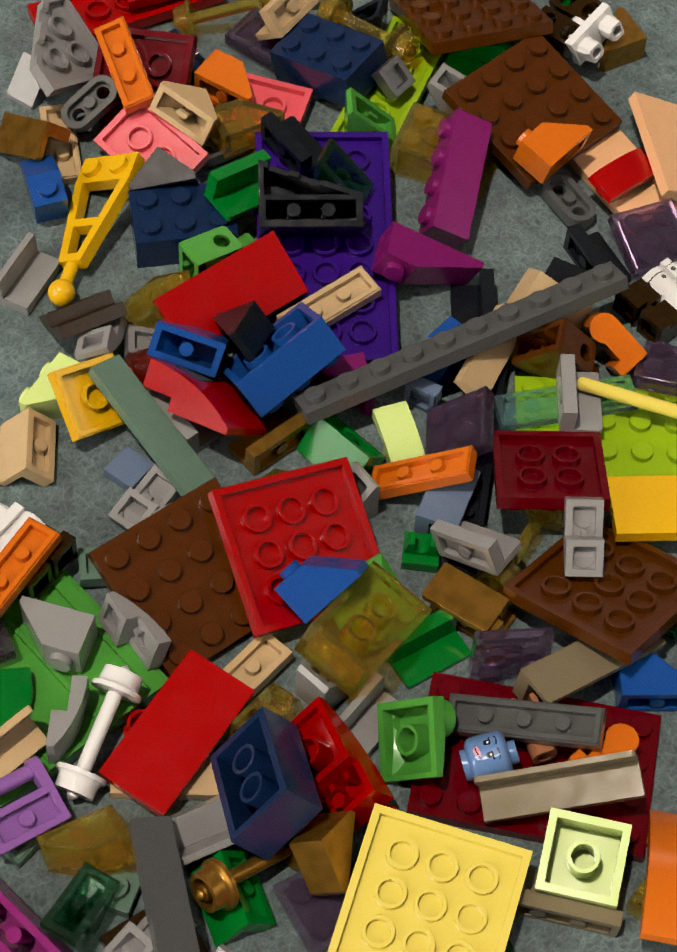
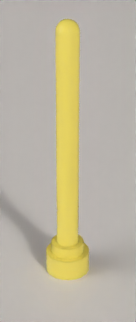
(627, 397)

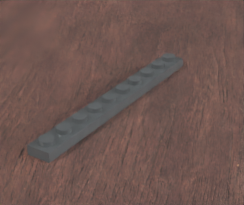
(459, 342)

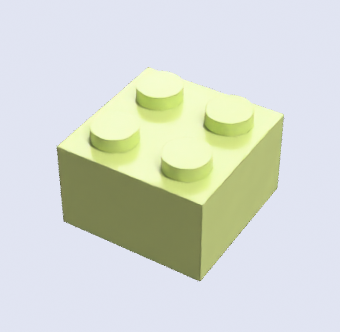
(583, 858)

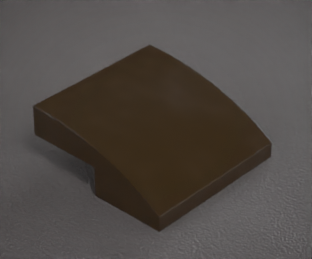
(83, 315)

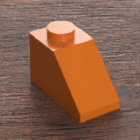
(223, 78)
(549, 147)

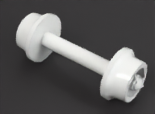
(118, 685)

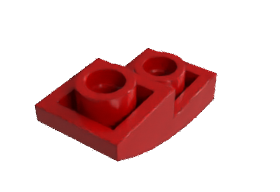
(622, 176)

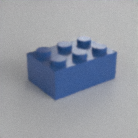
(288, 360)

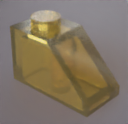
(238, 125)
(140, 305)
(94, 839)

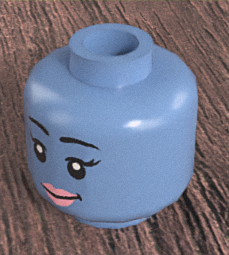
(488, 755)

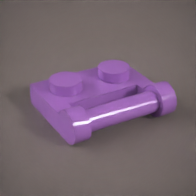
(32, 813)

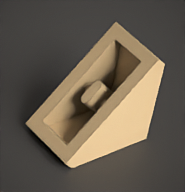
(186, 109)

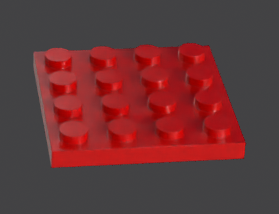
(288, 519)

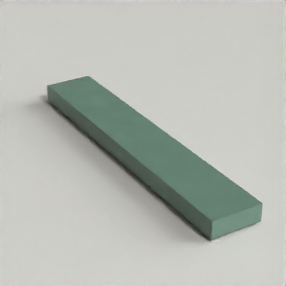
(150, 425)

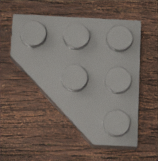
(61, 48)

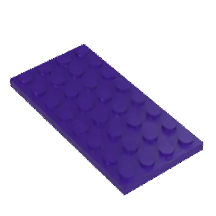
(324, 260)

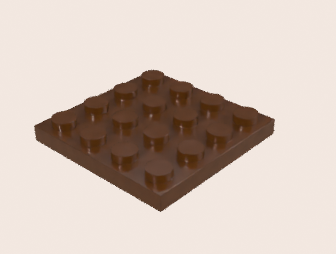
(469, 24)
(522, 91)
(179, 576)
(612, 612)

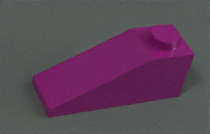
(420, 260)

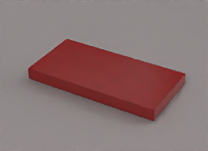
(252, 273)
(176, 733)

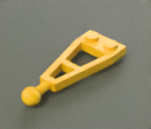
(95, 175)

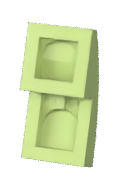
(397, 432)

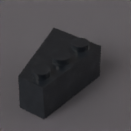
(306, 207)

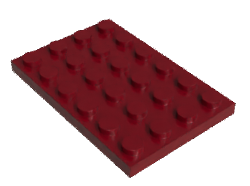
(458, 802)

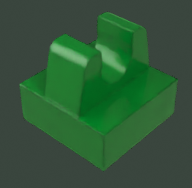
(419, 552)

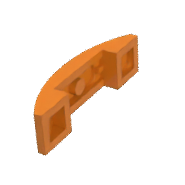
(660, 898)

